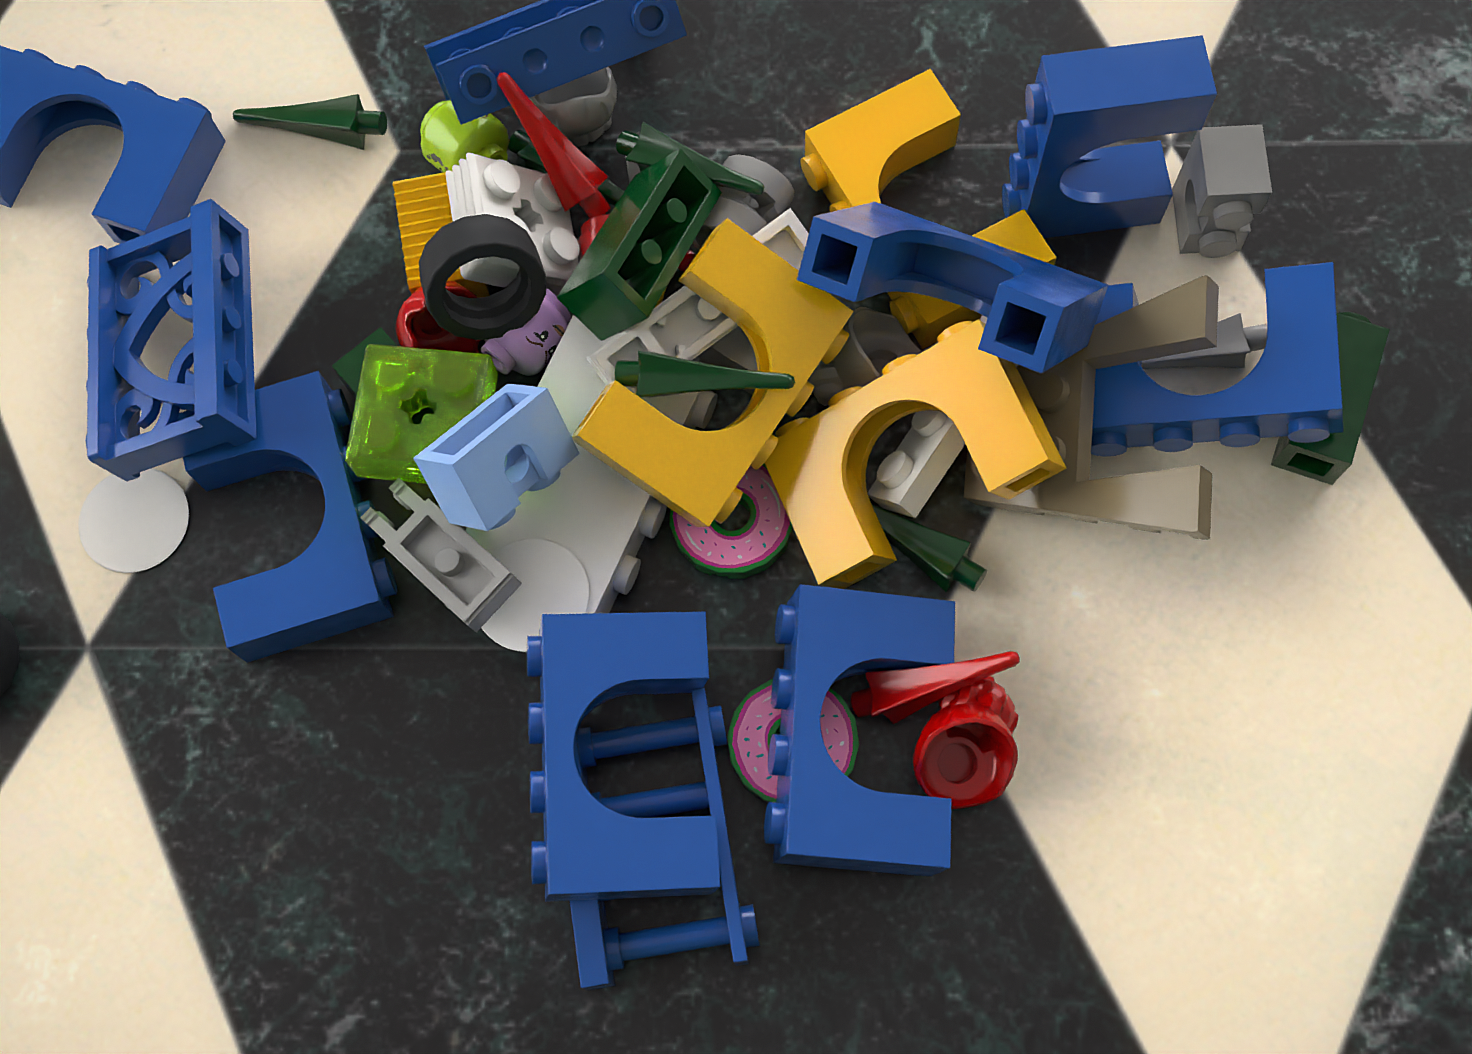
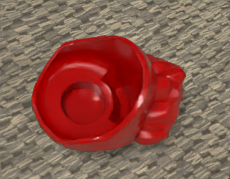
(968, 746)

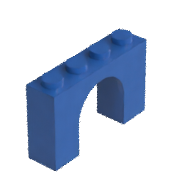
(1098, 100)
(164, 150)
(1032, 307)
(1286, 394)
(339, 576)
(818, 810)
(586, 845)

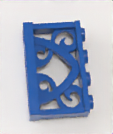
(122, 319)

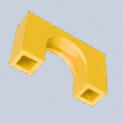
(876, 141)
(790, 333)
(825, 458)

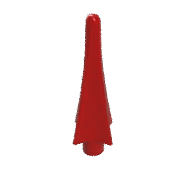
(570, 171)
(908, 690)

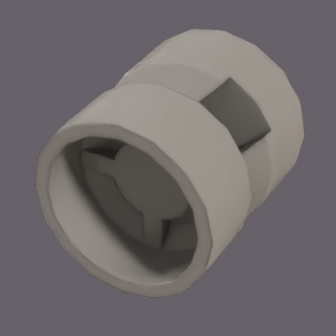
(745, 209)

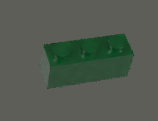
(640, 246)

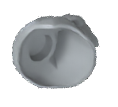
(581, 107)
(871, 345)

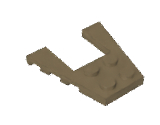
(1064, 397)

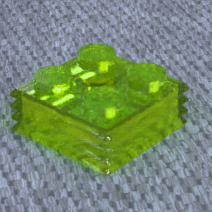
(396, 386)

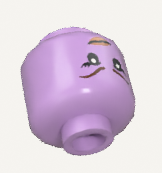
(533, 345)

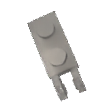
(445, 558)

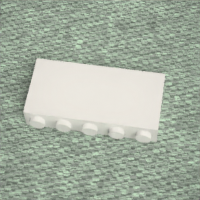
(591, 504)

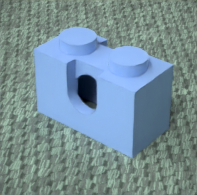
(496, 455)

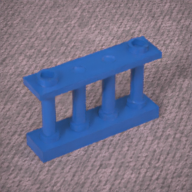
(546, 48)
(605, 949)

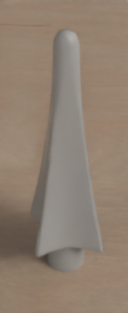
(1231, 348)

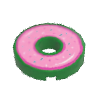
(746, 549)
(756, 723)

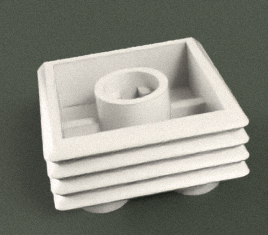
(527, 199)

